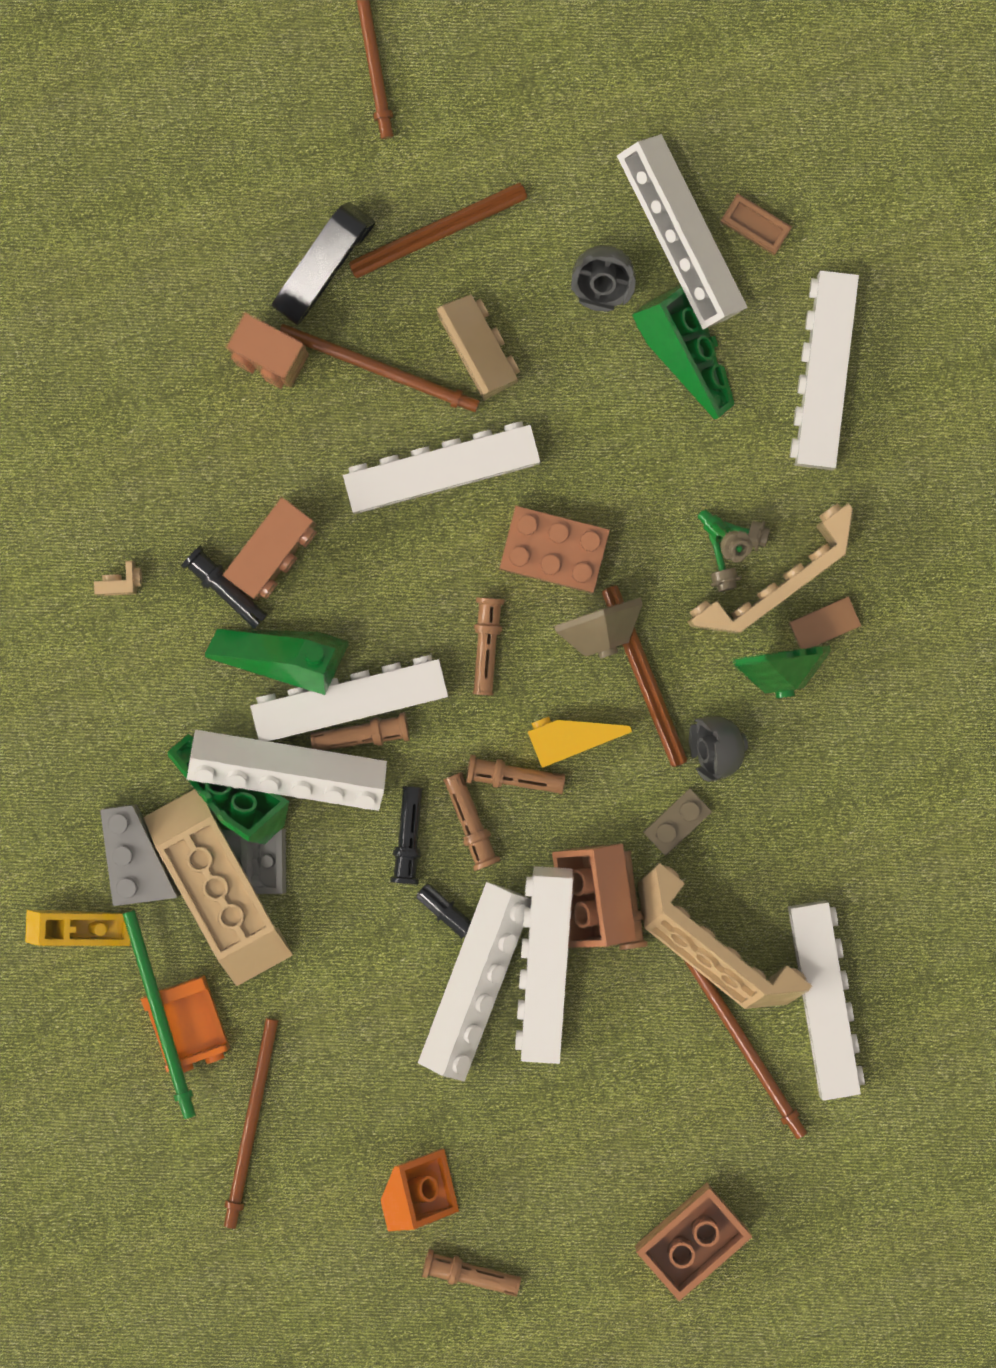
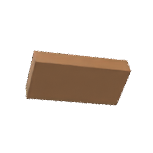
(755, 224)
(825, 623)

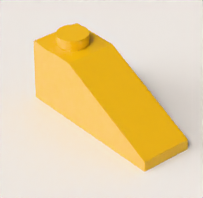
(566, 738)
(75, 928)

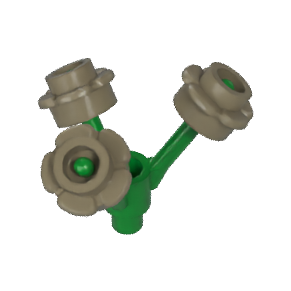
(735, 545)

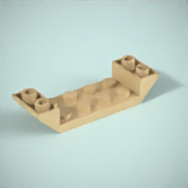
(835, 530)
(216, 888)
(707, 955)

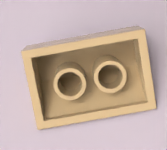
(478, 345)

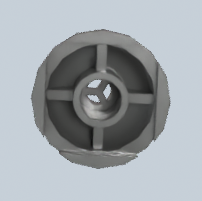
(603, 278)
(718, 747)

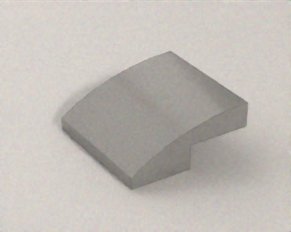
(262, 862)

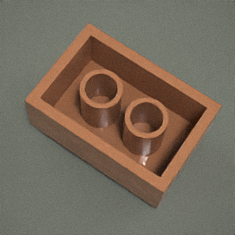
(268, 351)
(554, 549)
(271, 550)
(600, 896)
(693, 1241)

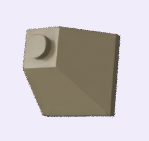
(602, 630)

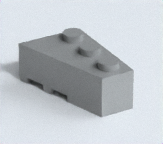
(132, 860)

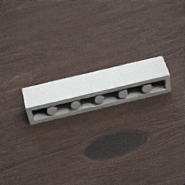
(682, 231)
(826, 370)
(442, 468)
(349, 700)
(287, 770)
(546, 964)
(475, 982)
(825, 1002)

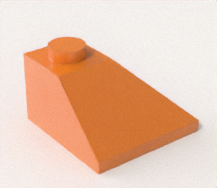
(419, 1193)

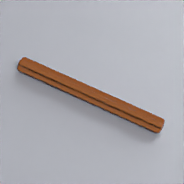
(438, 230)
(649, 688)

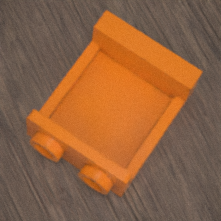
(192, 1022)

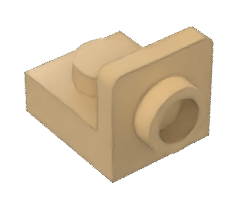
(115, 585)

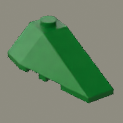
(685, 348)
(291, 657)
(783, 670)
(247, 812)

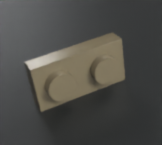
(677, 821)

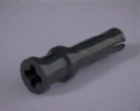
(212, 576)
(407, 853)

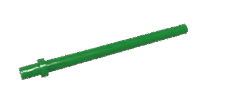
(182, 1094)

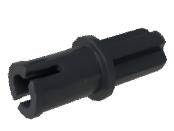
(444, 910)

